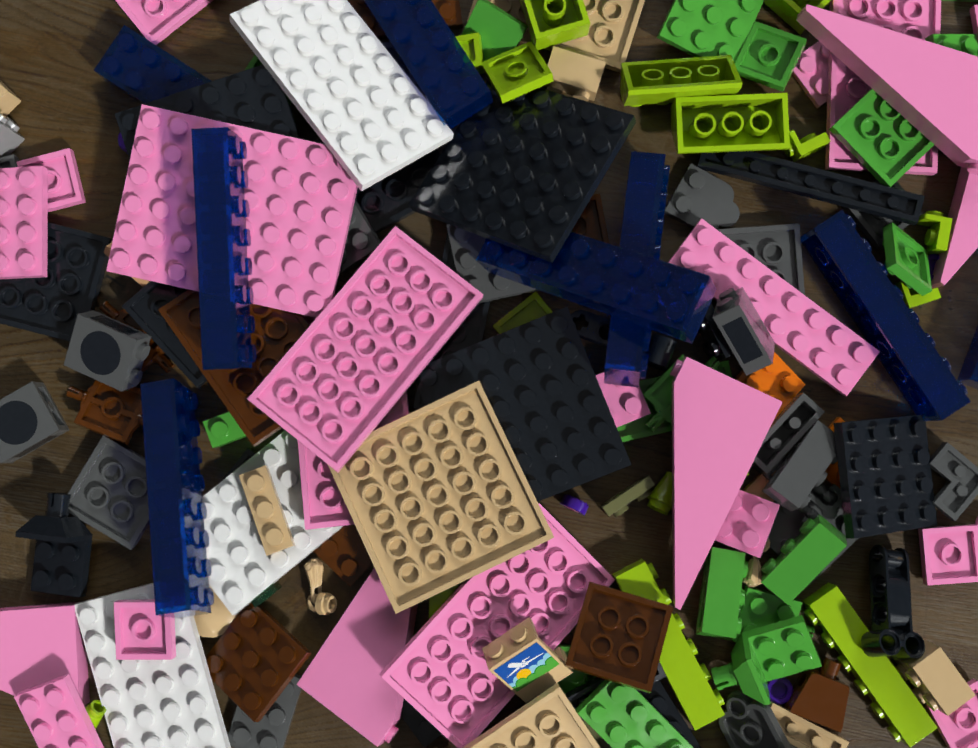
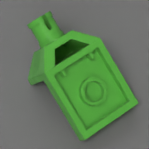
(768, 655)

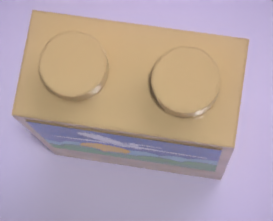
(525, 661)

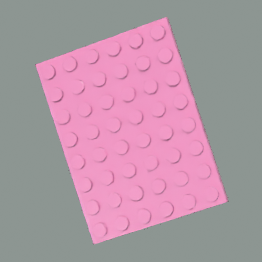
(296, 217)

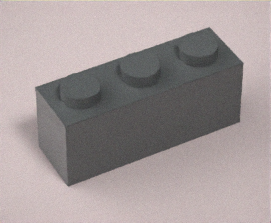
(786, 431)
(803, 468)

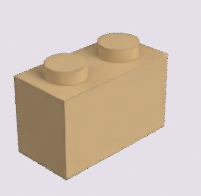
(575, 74)

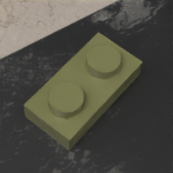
(638, 490)

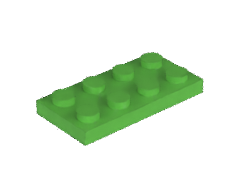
(628, 719)

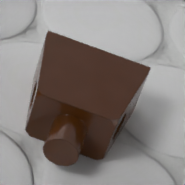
(820, 696)

